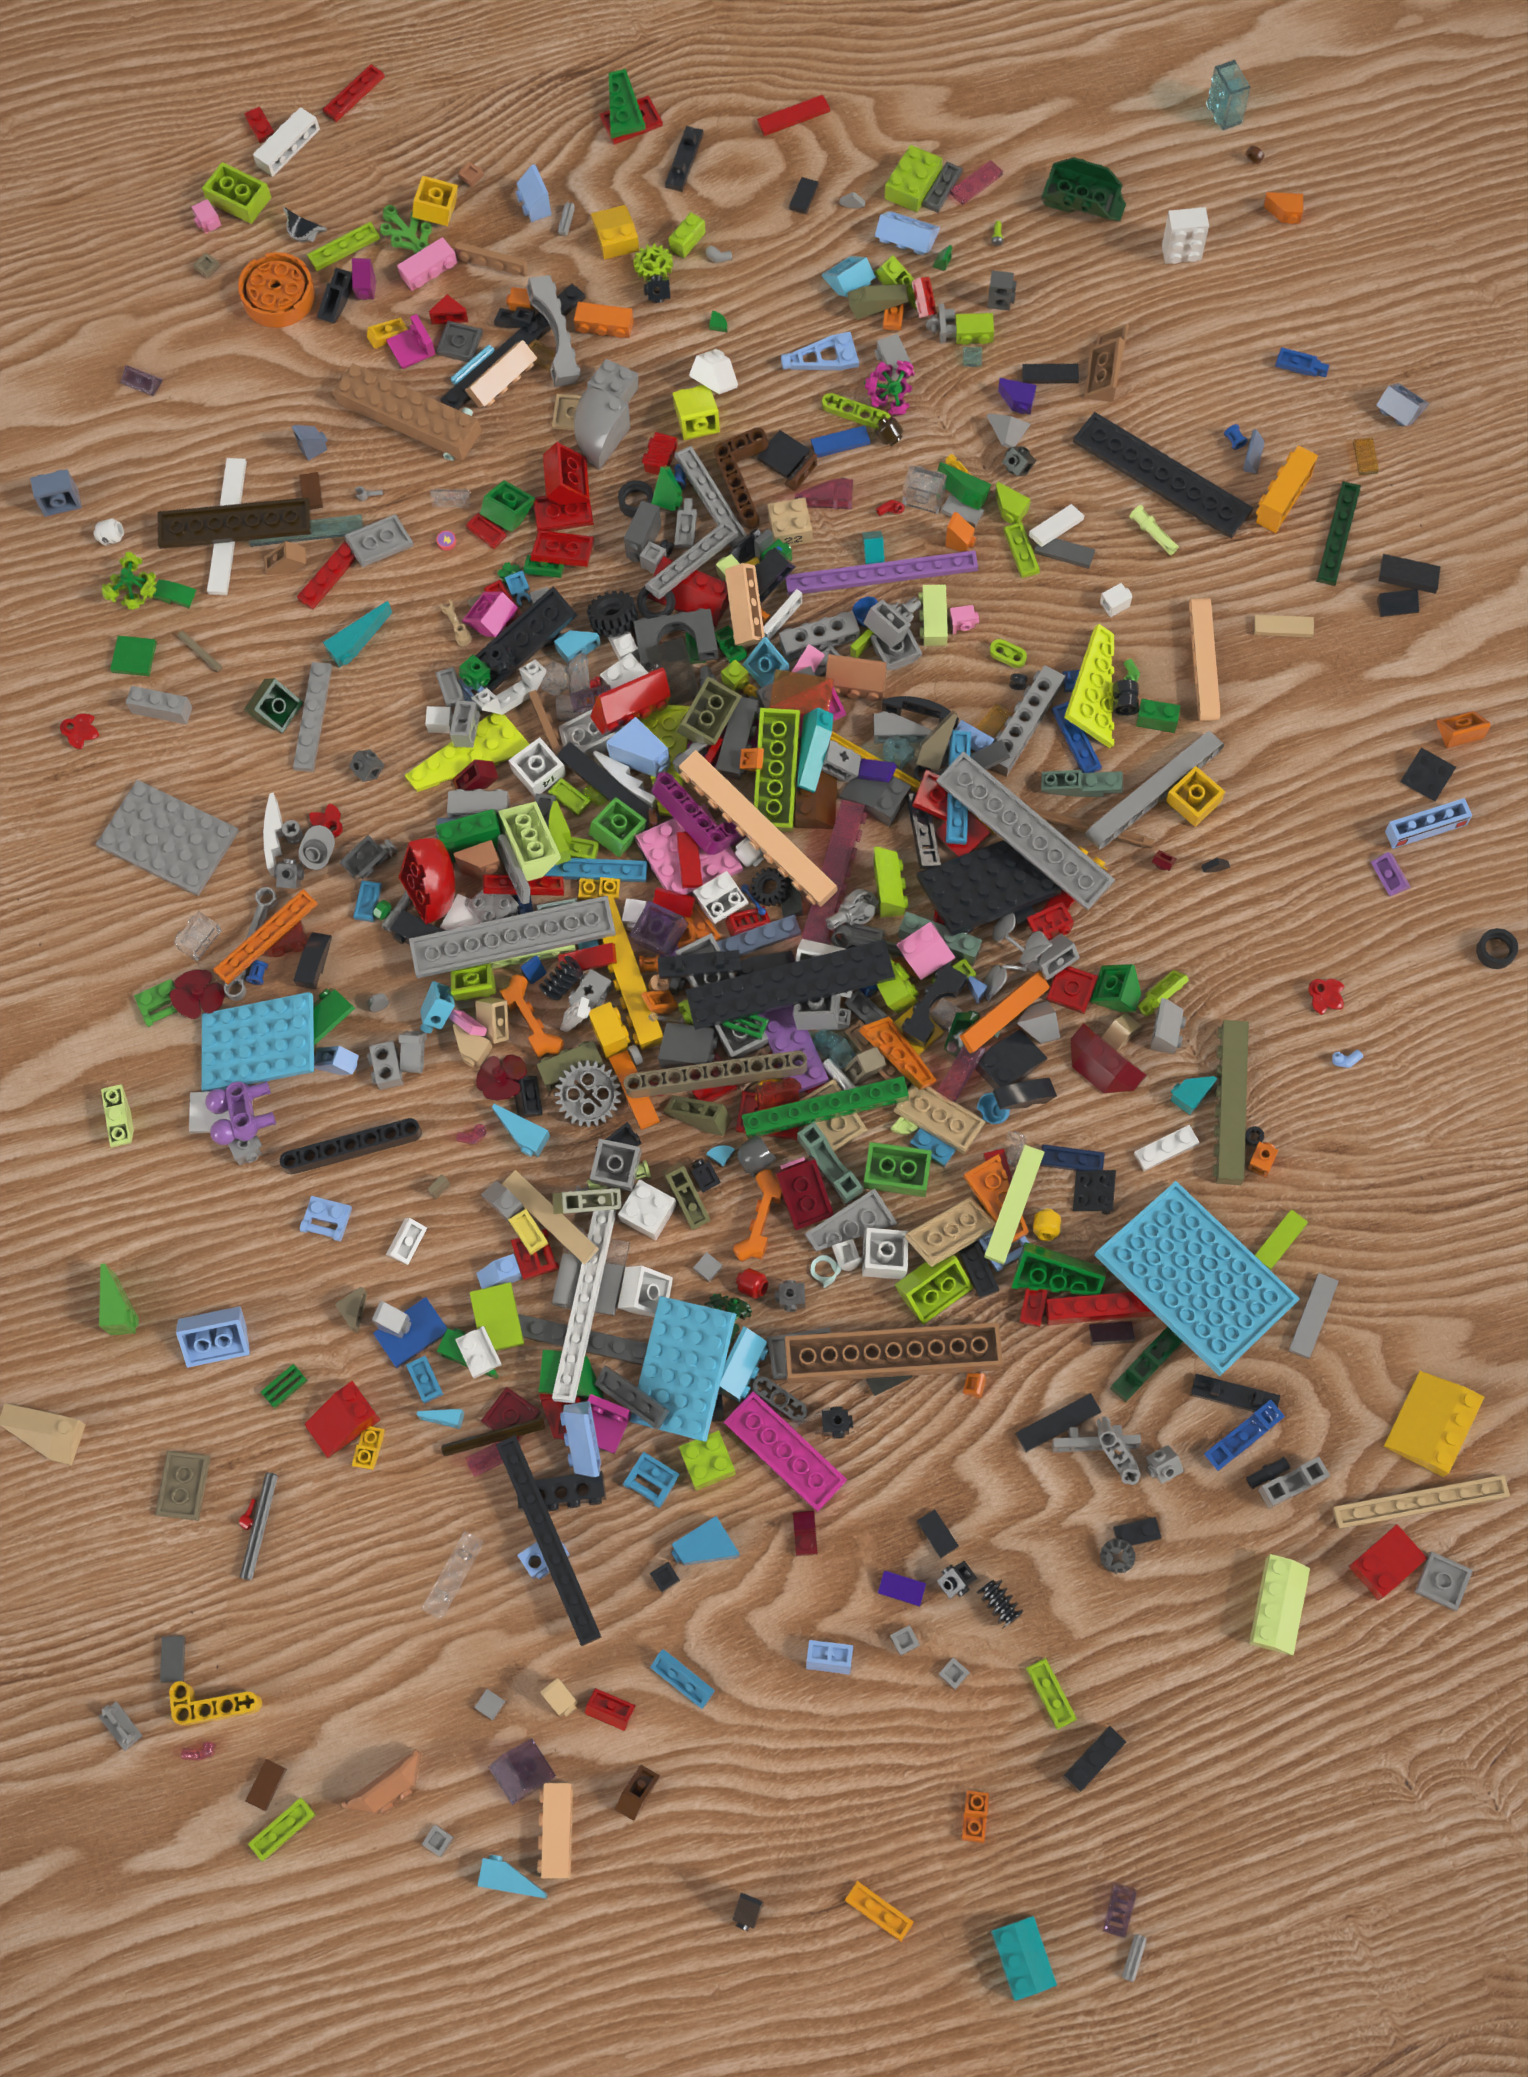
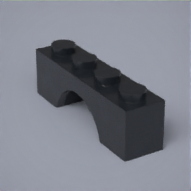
(947, 985)

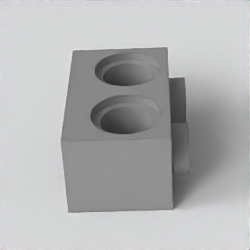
(464, 724)
(389, 1064)

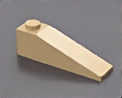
(46, 1432)

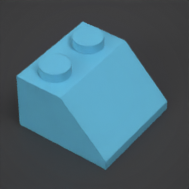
(849, 275)

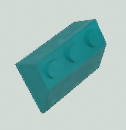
(1023, 1958)

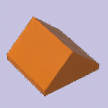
(1463, 728)

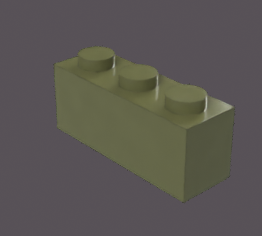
(553, 1067)

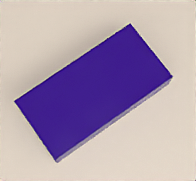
(876, 770)

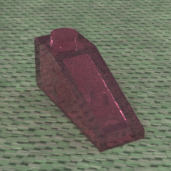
(830, 494)

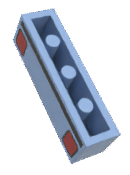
(1428, 823)

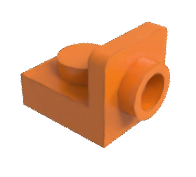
(751, 759)

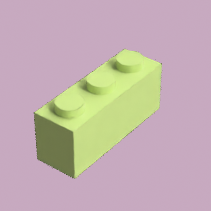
(933, 615)

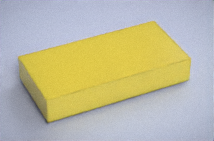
(528, 1231)

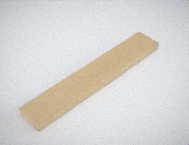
(556, 1223)

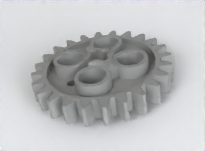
(600, 1080)

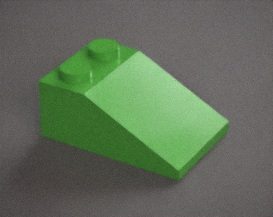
(116, 1310)

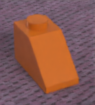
(1285, 206)
(959, 534)

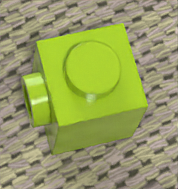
(735, 676)

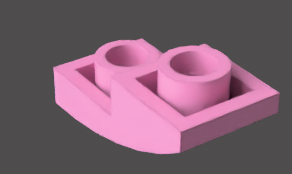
(809, 657)

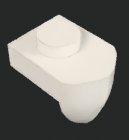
(847, 1255)

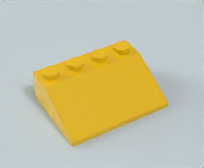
(1433, 1422)

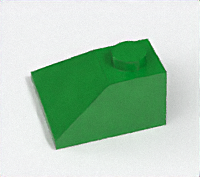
(1117, 988)

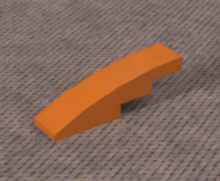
(641, 1107)

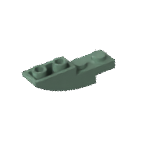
(1081, 784)

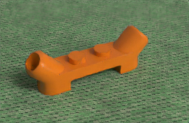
(539, 1041)
(756, 1244)

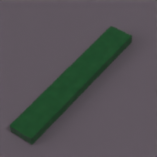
(1338, 533)

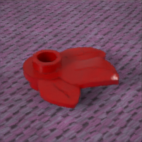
(82, 730)
(329, 819)
(1328, 997)

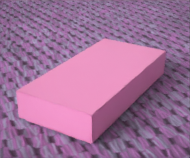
(467, 1023)

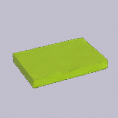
(498, 1313)

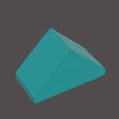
(873, 547)

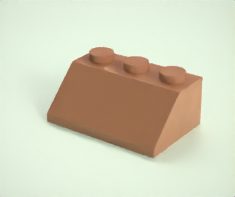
(857, 677)

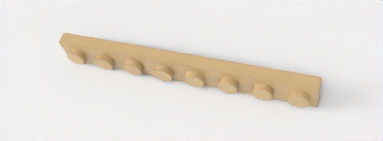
(1421, 1502)

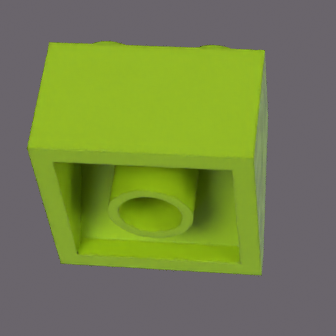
(473, 982)

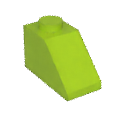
(1011, 504)

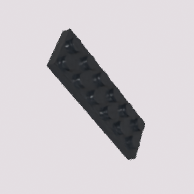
(531, 632)

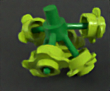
(126, 579)

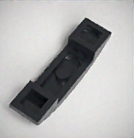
(917, 705)

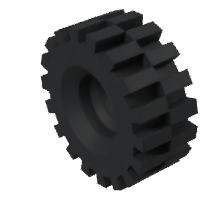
(612, 613)

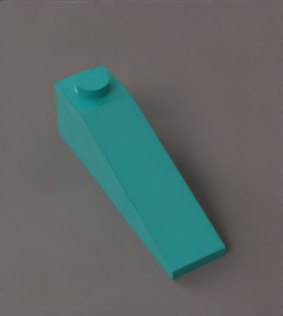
(352, 639)
(814, 745)

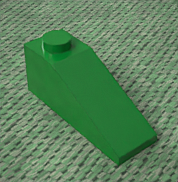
(965, 487)
(450, 1350)

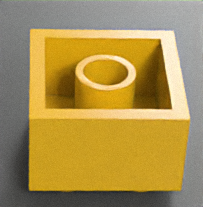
(435, 201)
(1195, 796)
(608, 1029)

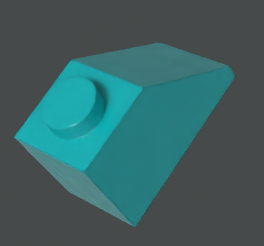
(1192, 1092)

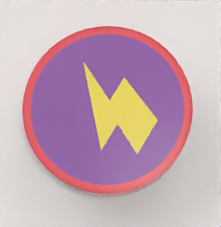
(446, 540)

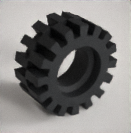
(762, 879)

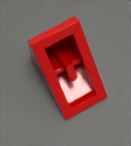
(448, 310)

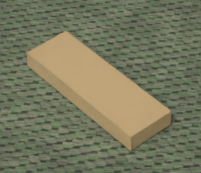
(1284, 626)

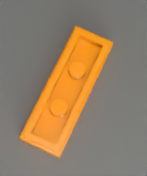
(879, 1911)

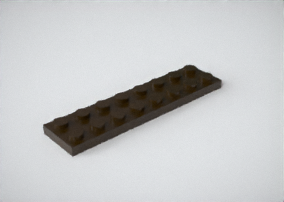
(234, 523)

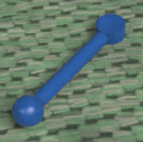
(745, 889)

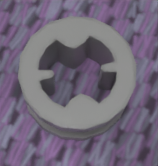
(392, 849)

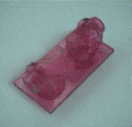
(484, 1460)

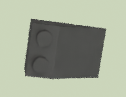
(880, 799)

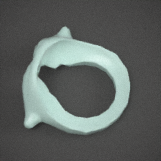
(825, 1280)

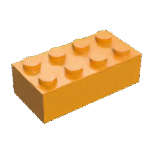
(1286, 489)

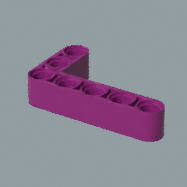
(692, 817)

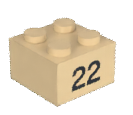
(790, 521)

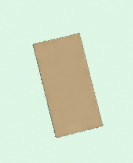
(941, 1117)
(951, 1231)

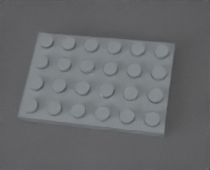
(167, 837)

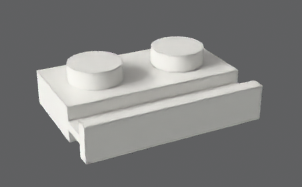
(478, 1352)

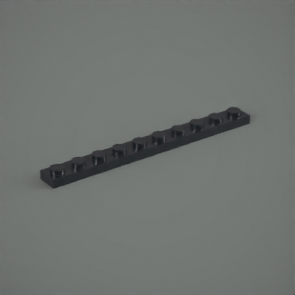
(538, 327)
(548, 1541)

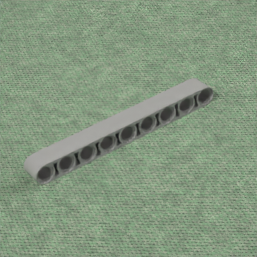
(1153, 790)

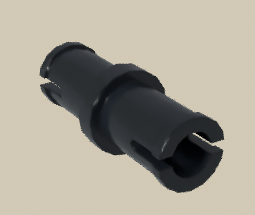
(1268, 1472)

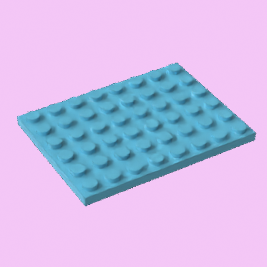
(1197, 1278)

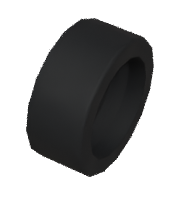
(630, 487)
(641, 603)
(1506, 937)

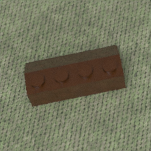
(818, 808)

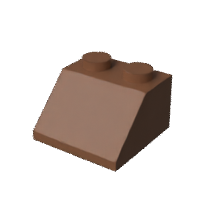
(479, 861)

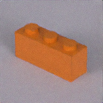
(603, 320)

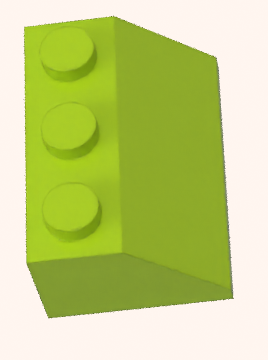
(889, 882)
(933, 1288)

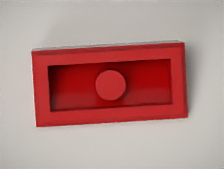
(609, 1709)

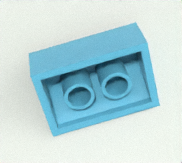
(742, 1365)

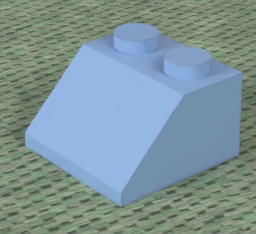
(533, 195)

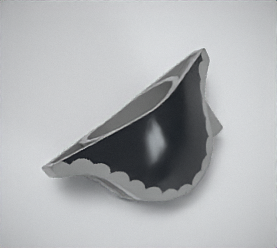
(300, 228)

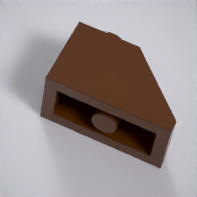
(637, 1792)

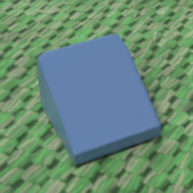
(977, 988)

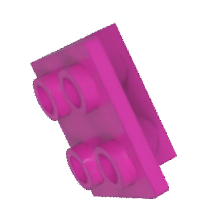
(412, 344)
(609, 1422)

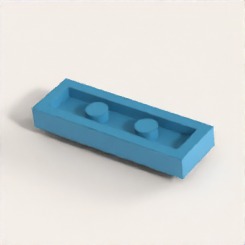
(682, 1678)

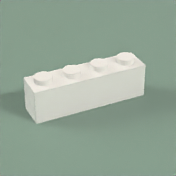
(286, 141)

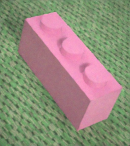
(427, 264)

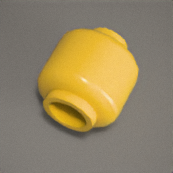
(1046, 1224)

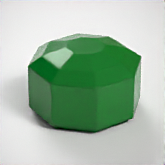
(382, 910)

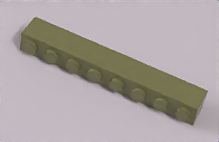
(1232, 1102)

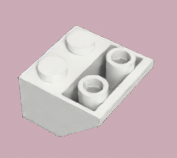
(719, 897)

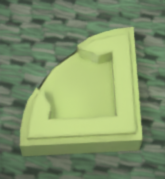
(903, 1127)

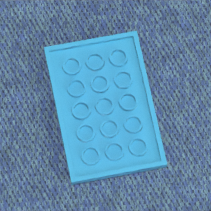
(258, 1042)
(686, 1364)

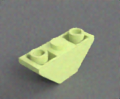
(117, 1116)

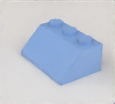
(906, 232)
(213, 1336)
(581, 1439)

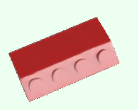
(696, 593)
(631, 700)

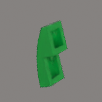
(174, 592)
(727, 645)

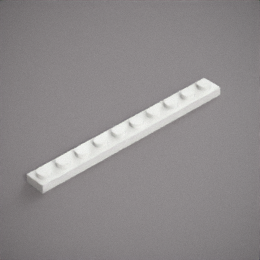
(583, 1309)

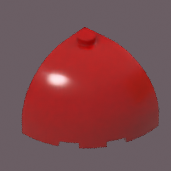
(428, 878)

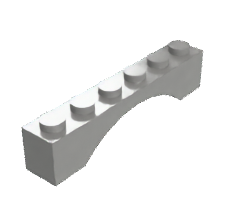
(543, 297)

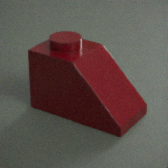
(476, 775)

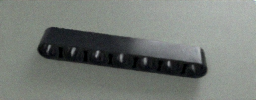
(340, 1144)

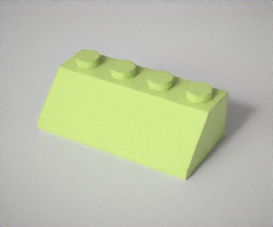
(529, 839)
(1279, 1605)

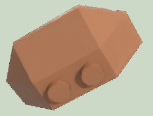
(388, 1787)

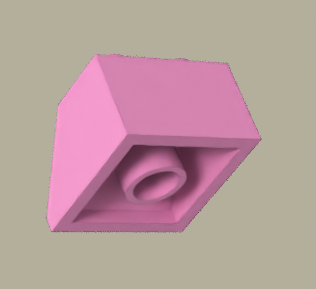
(926, 950)

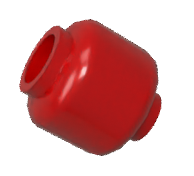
(752, 1283)

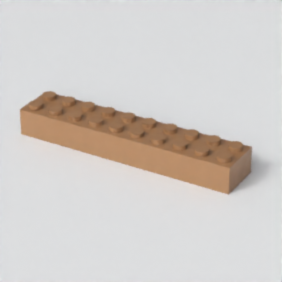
(893, 1353)

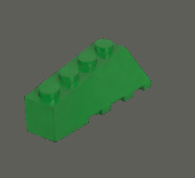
(1056, 1272)

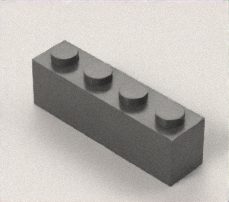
(738, 736)

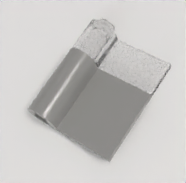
(610, 1282)

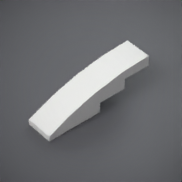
(622, 775)
(272, 830)

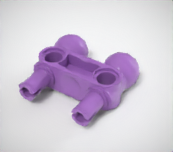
(238, 1100)

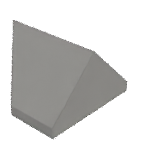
(1008, 428)
(1040, 1022)

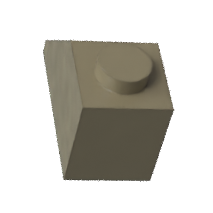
(864, 1066)

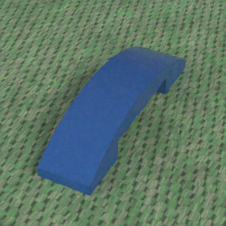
(1244, 1435)

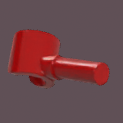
(244, 1521)

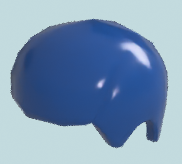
(862, 608)

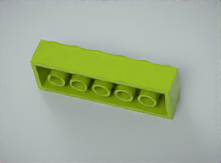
(777, 779)

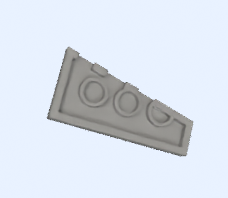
(852, 1222)

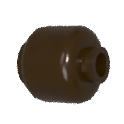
(889, 431)

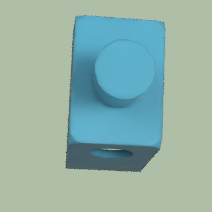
(436, 1007)

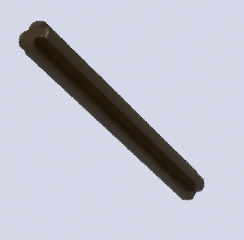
(492, 1437)

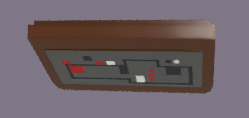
(802, 472)

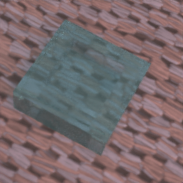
(972, 356)

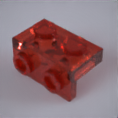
(777, 1093)

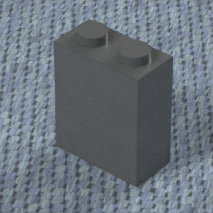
(642, 529)
(687, 1046)

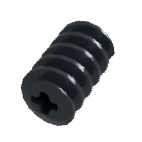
(562, 979)
(1000, 1602)

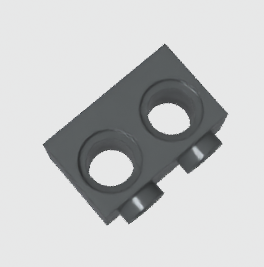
(1001, 290)

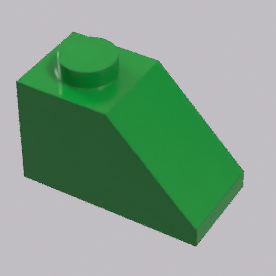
(667, 490)

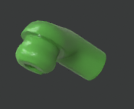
(1133, 672)

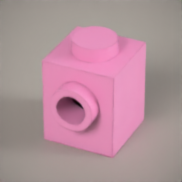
(205, 216)

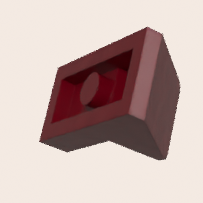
(805, 1533)

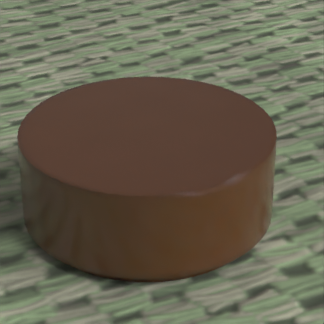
(1255, 154)

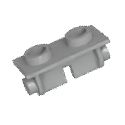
(120, 1725)

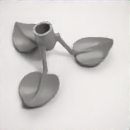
(1029, 959)

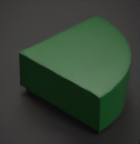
(718, 322)

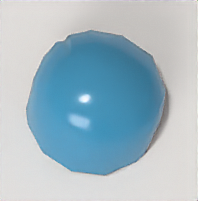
(990, 1111)

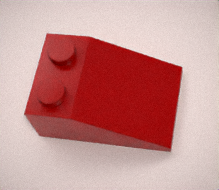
(341, 1419)
(1387, 1562)

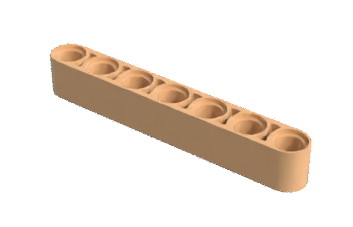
(1204, 659)

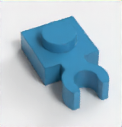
(518, 586)

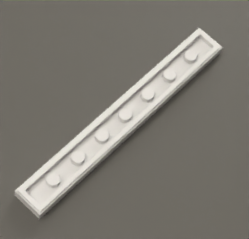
(223, 552)

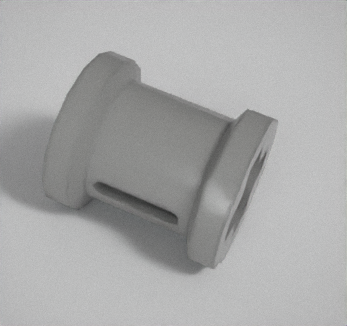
(292, 832)

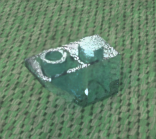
(834, 1047)

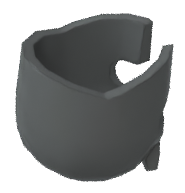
(754, 1156)

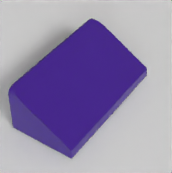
(901, 1588)

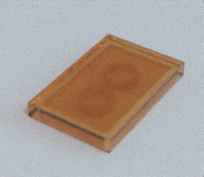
(800, 691)

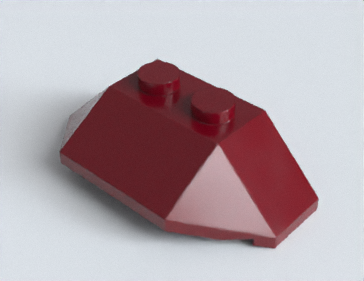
(1103, 1063)

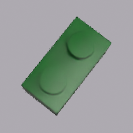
(1158, 715)

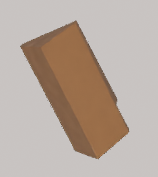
(1105, 364)

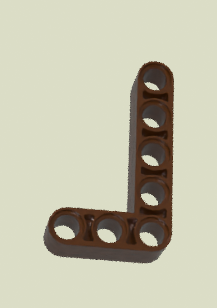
(734, 477)

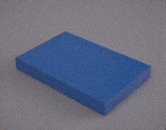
(424, 1331)

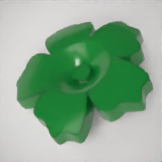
(508, 570)

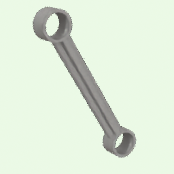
(257, 922)

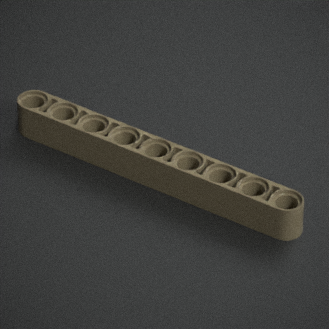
(724, 1067)

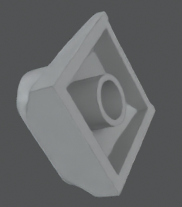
(900, 655)

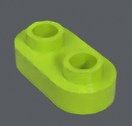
(1009, 652)

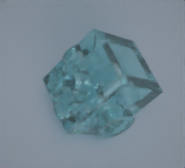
(897, 751)

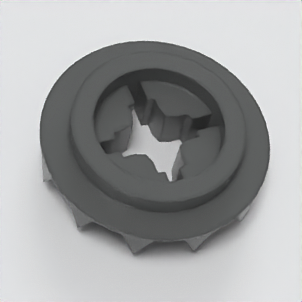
(1116, 1546)

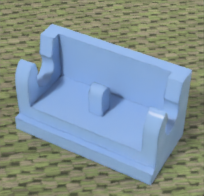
(829, 1657)

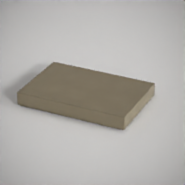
(183, 1485)

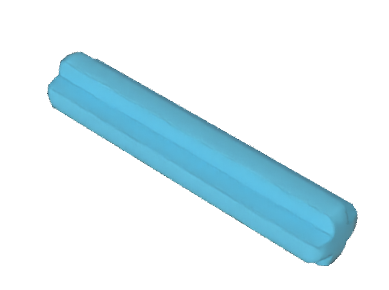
(472, 364)

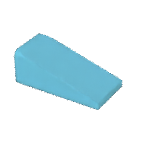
(450, 1418)

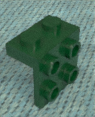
(961, 1023)

